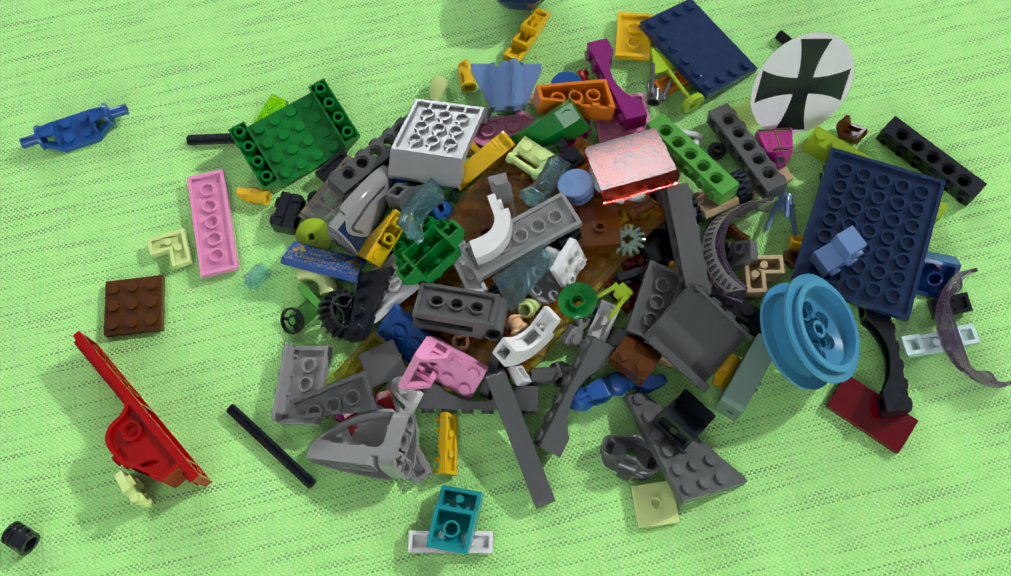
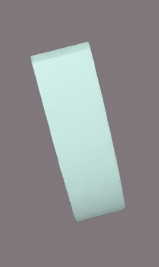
(930, 344)

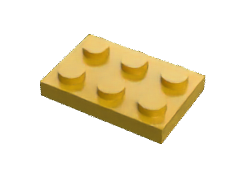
(630, 40)

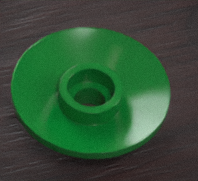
(577, 292)

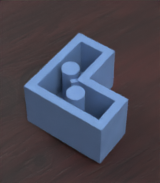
(841, 251)

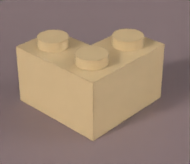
(755, 275)

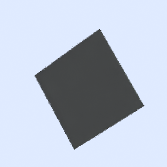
(382, 363)

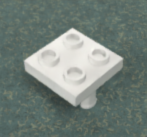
(567, 262)

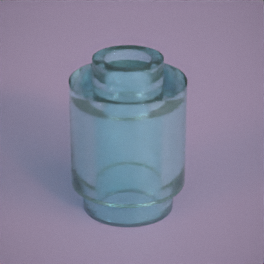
(256, 276)

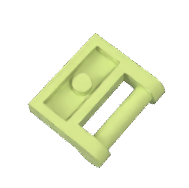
(530, 152)

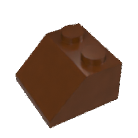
(634, 359)

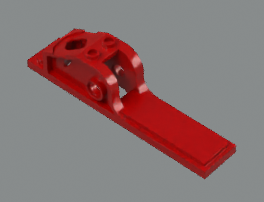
(138, 434)

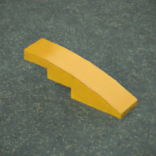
(528, 34)

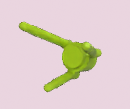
(621, 293)

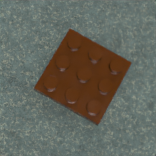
(134, 306)

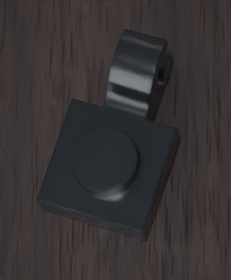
(571, 155)

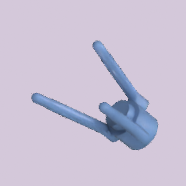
(785, 204)

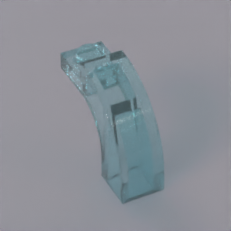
(546, 182)
(418, 207)

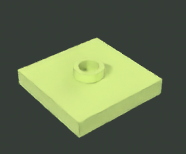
(654, 505)

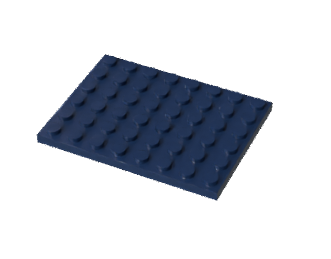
(892, 214)

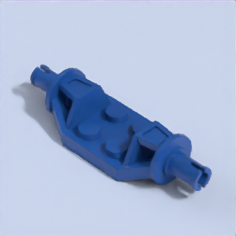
(75, 130)

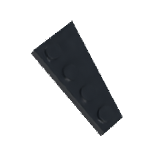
(367, 301)

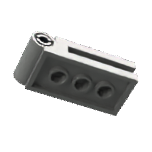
(460, 311)

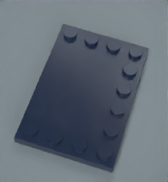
(697, 48)

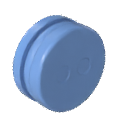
(576, 186)

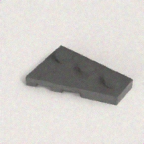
(741, 253)

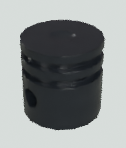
(20, 538)

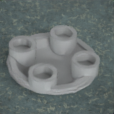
(546, 289)

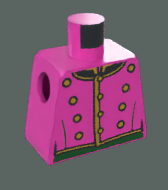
(777, 144)

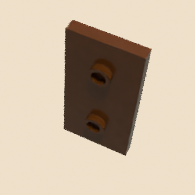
(599, 224)

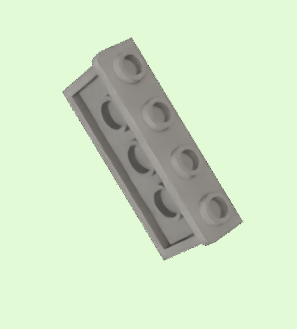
(300, 372)

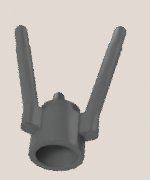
(654, 94)

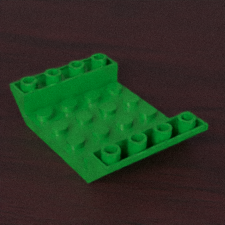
(296, 137)

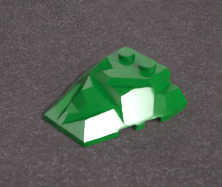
(430, 257)

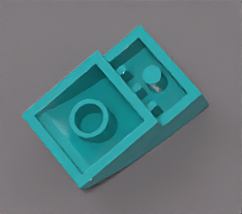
(455, 519)

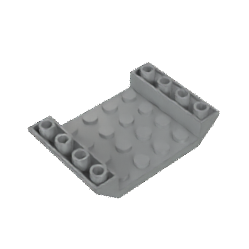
(435, 142)

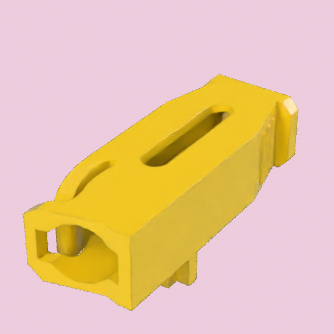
(485, 157)

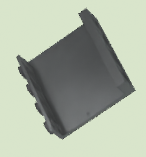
(696, 334)

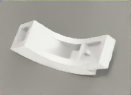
(496, 240)
(526, 344)

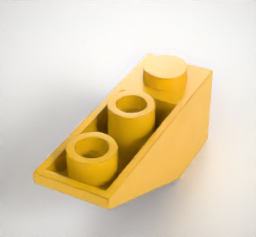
(381, 240)

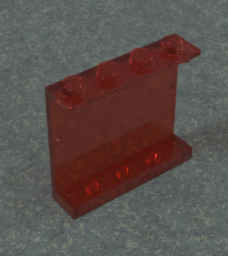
(631, 165)

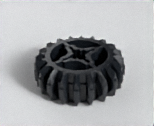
(336, 316)

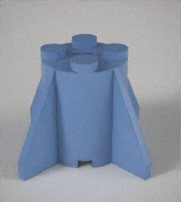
(507, 84)

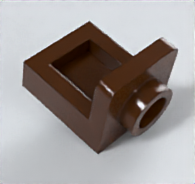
(849, 131)

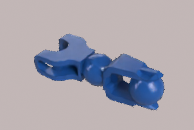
(612, 385)

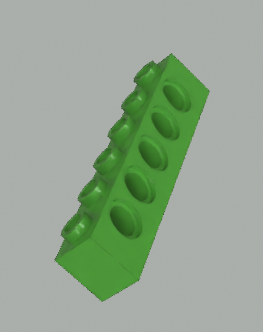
(695, 161)

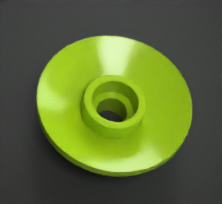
(318, 228)

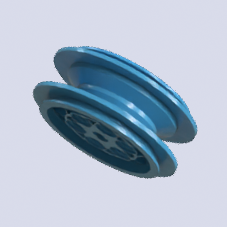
(810, 332)

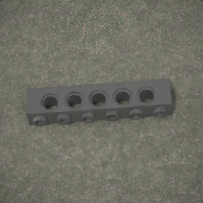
(746, 151)
(344, 187)

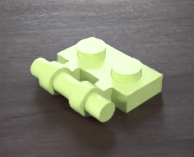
(134, 488)

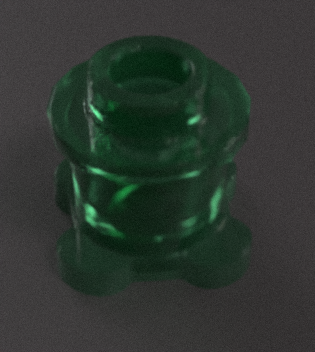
(454, 195)

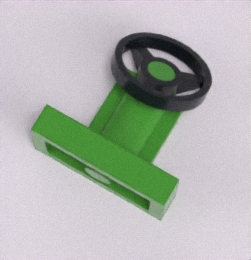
(303, 314)

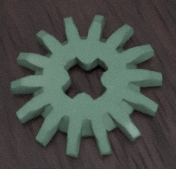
(633, 245)

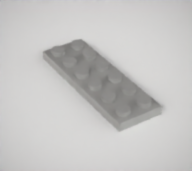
(530, 232)

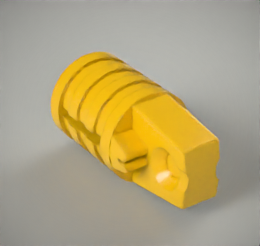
(466, 77)
(254, 195)
(726, 371)

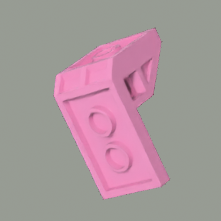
(445, 364)

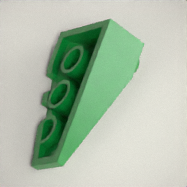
(560, 122)

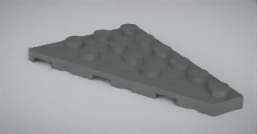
(690, 472)

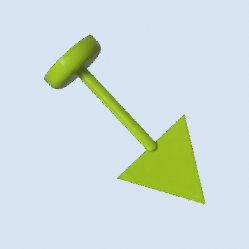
(662, 65)

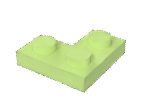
(174, 243)

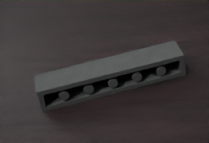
(685, 236)

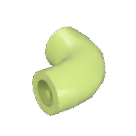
(324, 282)

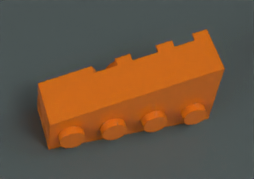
(590, 97)

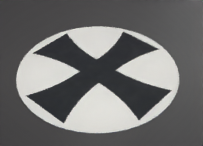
(802, 82)

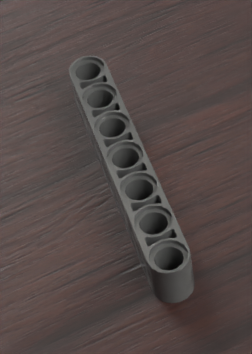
(520, 438)

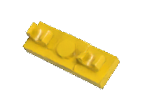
(447, 444)

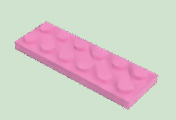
(213, 223)

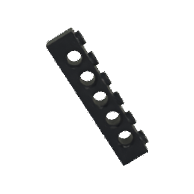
(919, 150)

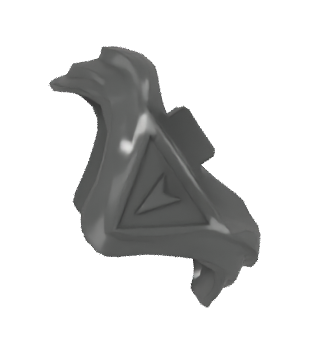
(625, 465)

